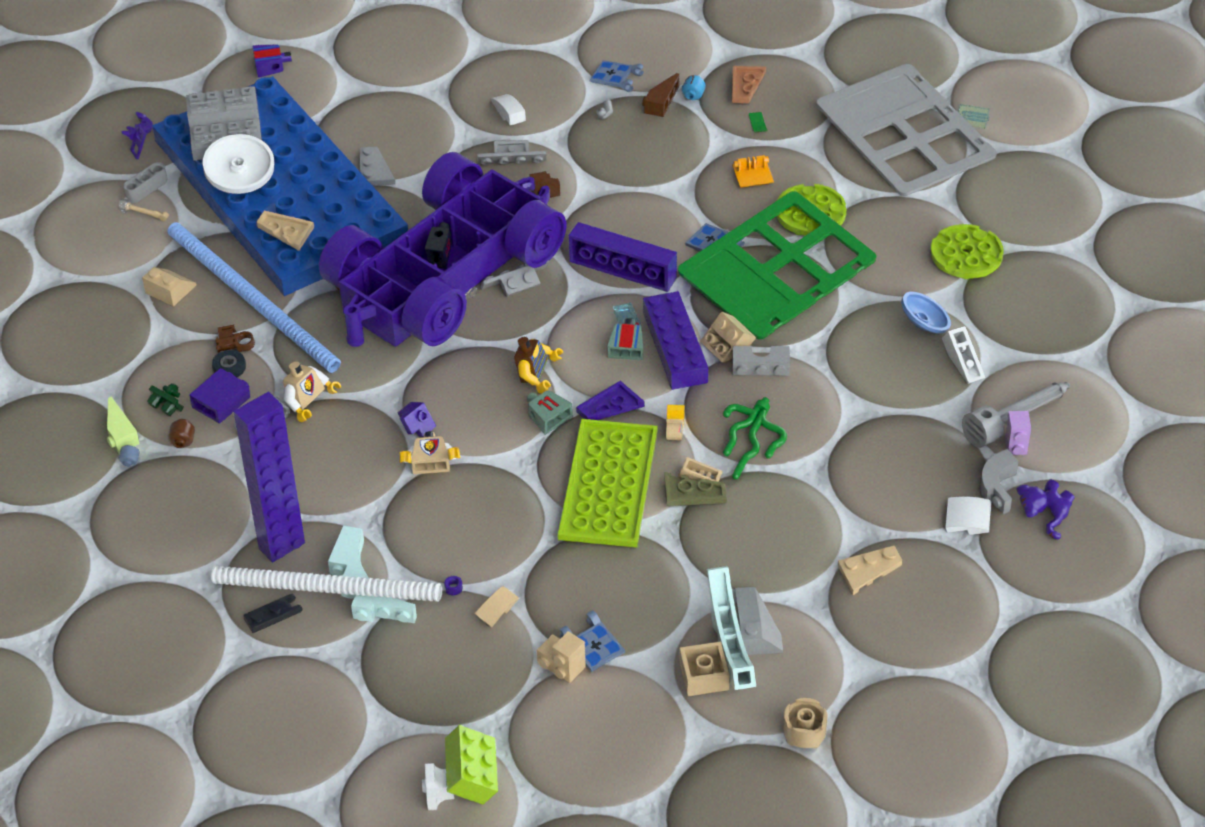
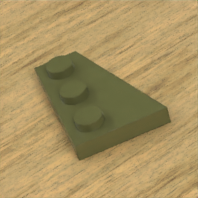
(692, 492)

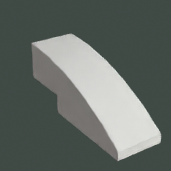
(509, 109)

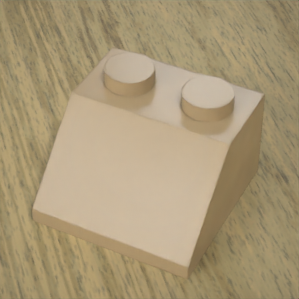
(166, 285)

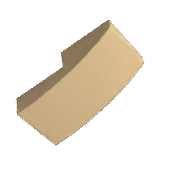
(496, 605)

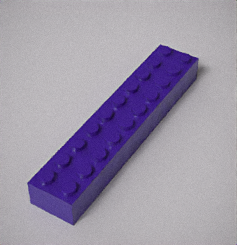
(269, 476)

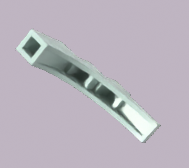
(346, 561)
(727, 629)

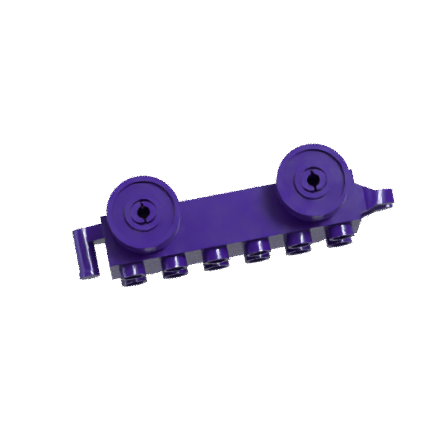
(405, 295)

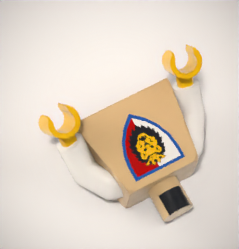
(303, 387)
(429, 454)

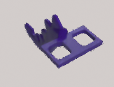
(136, 133)

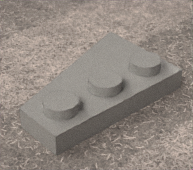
(374, 167)

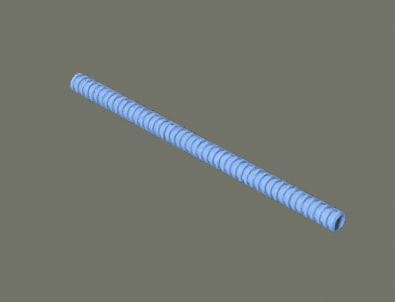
(254, 297)

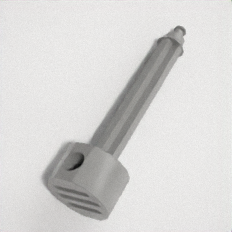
(987, 424)

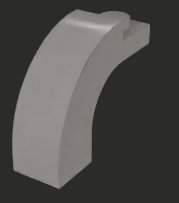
(996, 469)

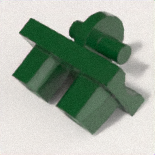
(168, 397)

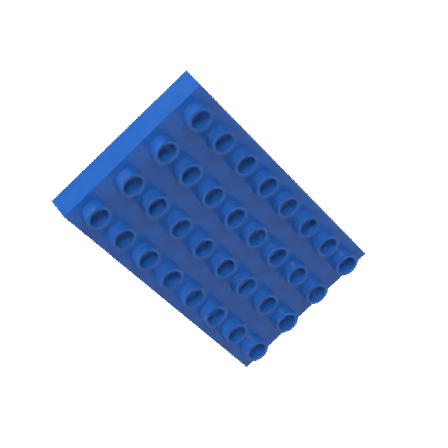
(307, 183)

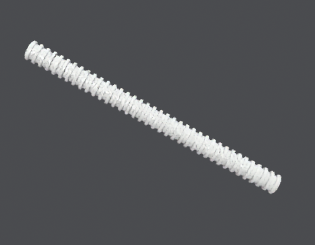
(326, 583)

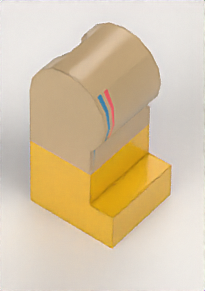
(675, 422)

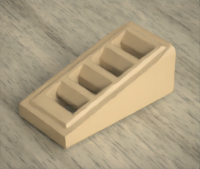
(692, 466)

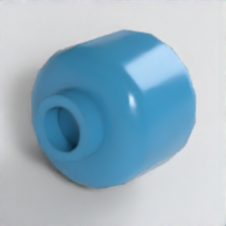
(693, 87)

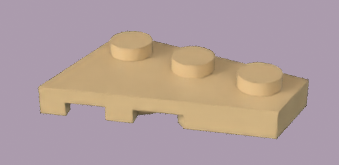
(286, 228)
(866, 567)

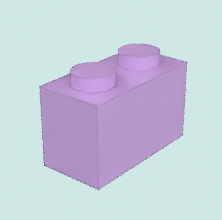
(1018, 432)

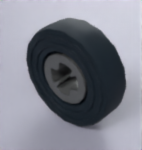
(230, 361)

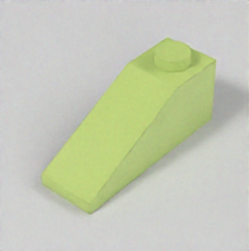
(119, 428)

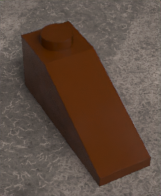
(661, 96)

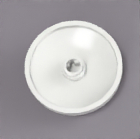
(238, 163)

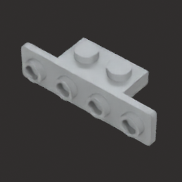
(511, 151)
(515, 281)

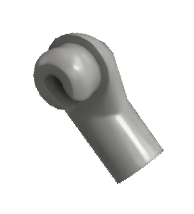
(606, 111)

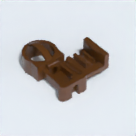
(228, 340)

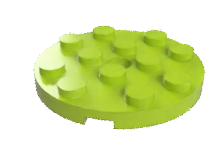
(822, 197)
(949, 254)

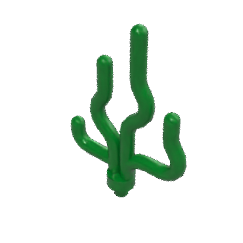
(757, 417)

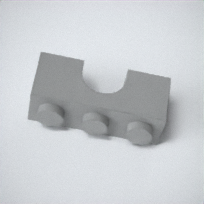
(774, 364)

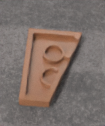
(745, 82)

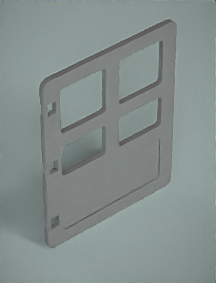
(888, 102)

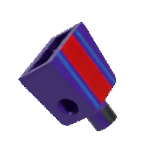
(269, 59)

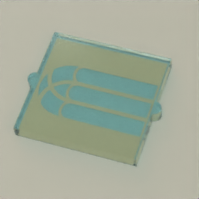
(975, 115)

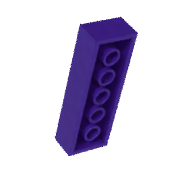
(623, 256)
(675, 340)

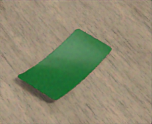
(757, 122)

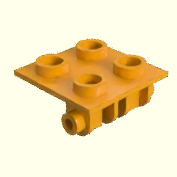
(753, 172)

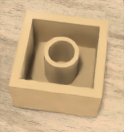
(704, 668)

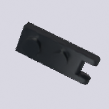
(272, 613)

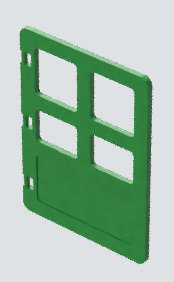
(750, 289)

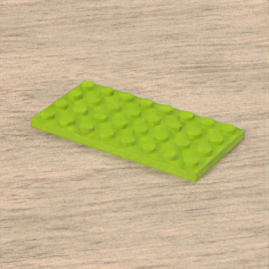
(608, 483)

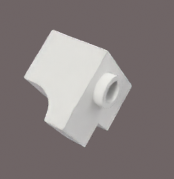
(435, 786)

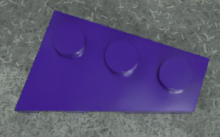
(610, 402)

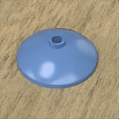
(925, 313)

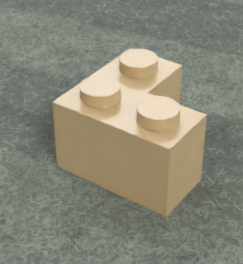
(563, 656)

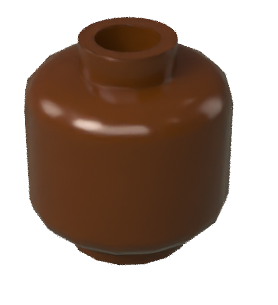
(181, 433)

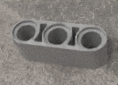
(145, 182)

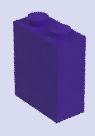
(220, 395)

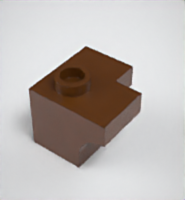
(543, 179)

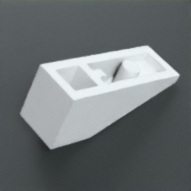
(963, 354)

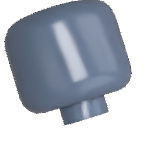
(129, 455)

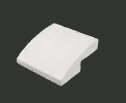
(968, 514)

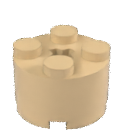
(805, 723)

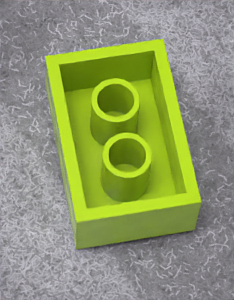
(471, 764)

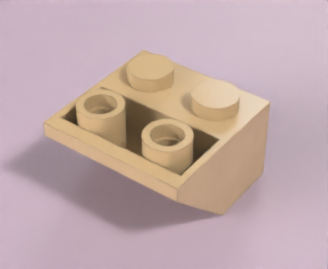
(725, 334)

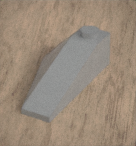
(756, 624)

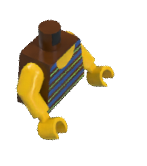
(531, 361)

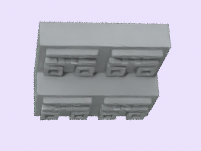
(220, 115)

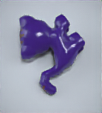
(1036, 500)

